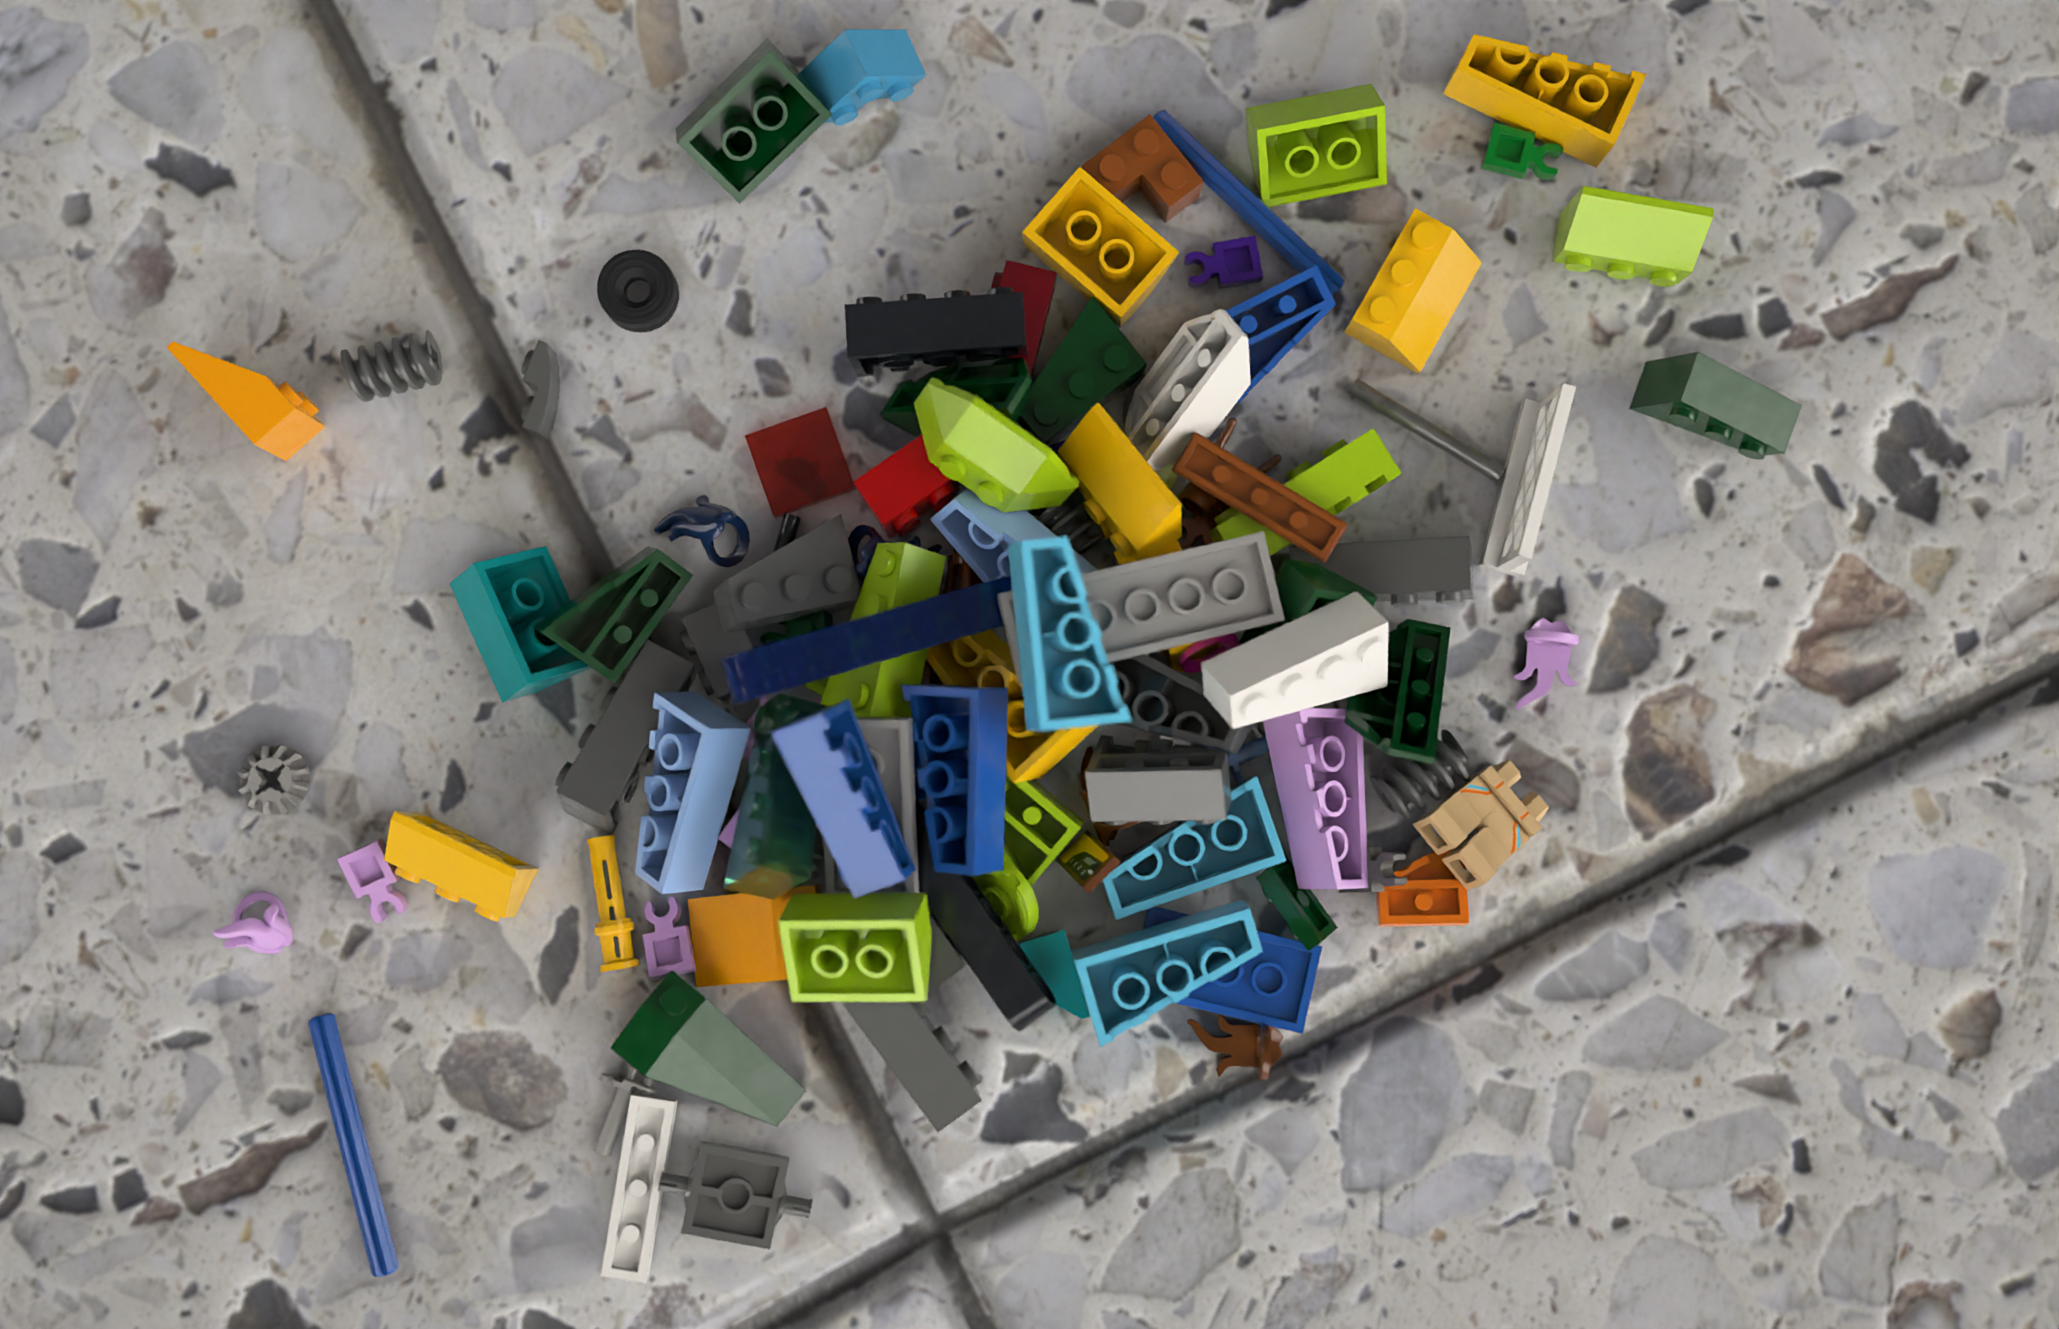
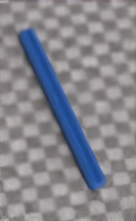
(1247, 204)
(353, 1145)

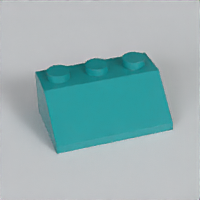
(501, 607)

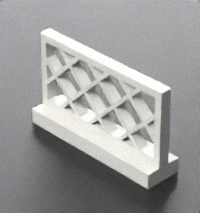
(1526, 482)

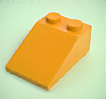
(266, 412)
(739, 937)

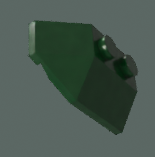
(996, 382)
(1406, 712)

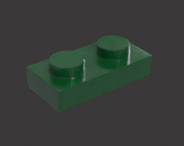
(1299, 907)

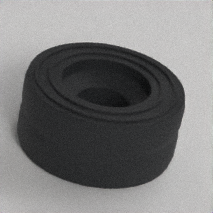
(632, 267)

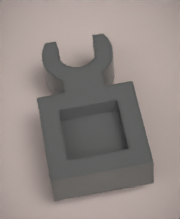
(1380, 871)

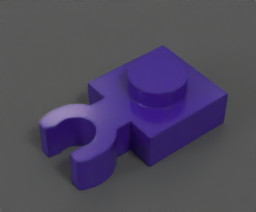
(1232, 262)

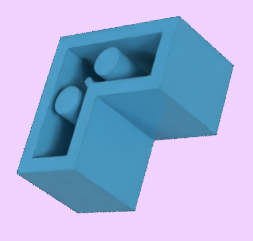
(863, 68)

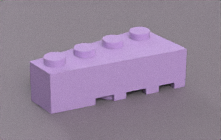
(1321, 796)

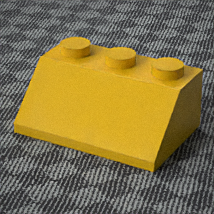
(1099, 246)
(1415, 292)
(1121, 487)
(457, 864)

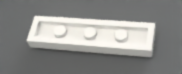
(636, 1189)

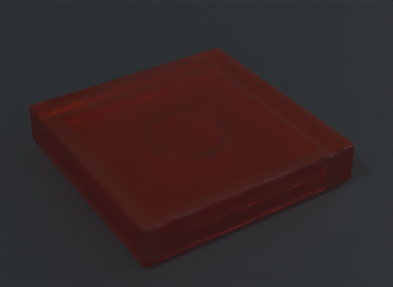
(800, 462)

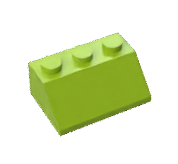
(1318, 145)
(1631, 235)
(857, 947)

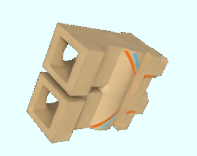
(1496, 814)

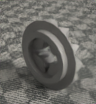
(293, 777)

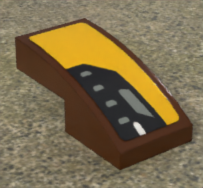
(1088, 861)

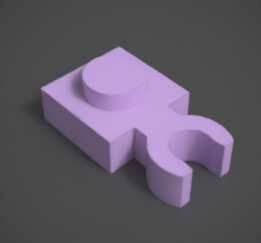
(372, 875)
(669, 945)

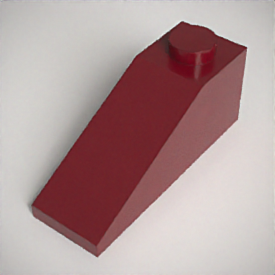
(1038, 290)

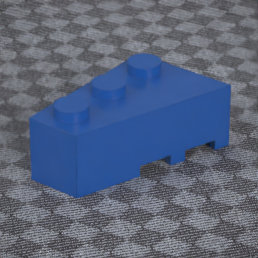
(1281, 319)

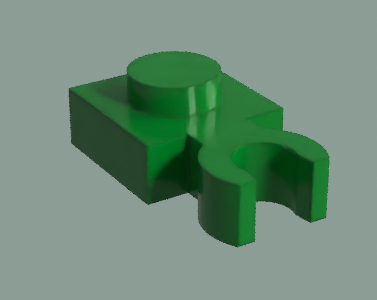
(1512, 152)

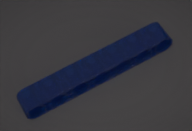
(864, 641)

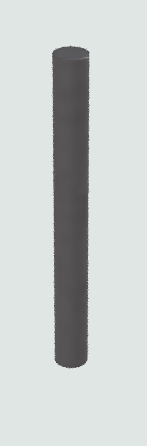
(1426, 430)

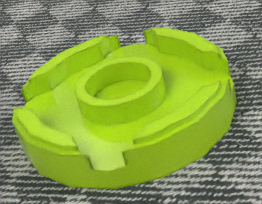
(1011, 899)

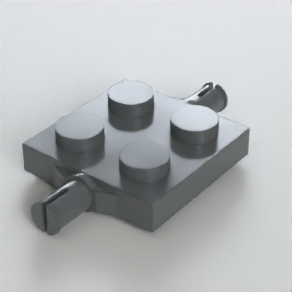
(735, 1195)

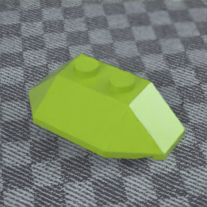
(989, 451)

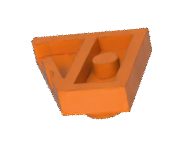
(1428, 897)

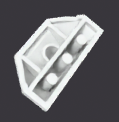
(1189, 388)

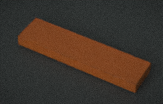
(1259, 497)

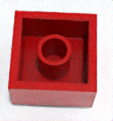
(905, 489)

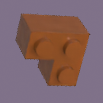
(1149, 163)

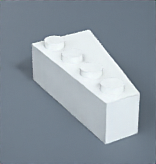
(1301, 664)

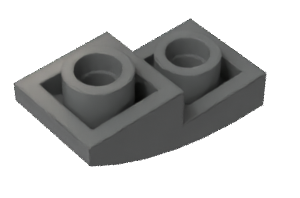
(543, 376)

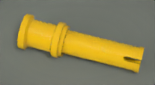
(603, 850)

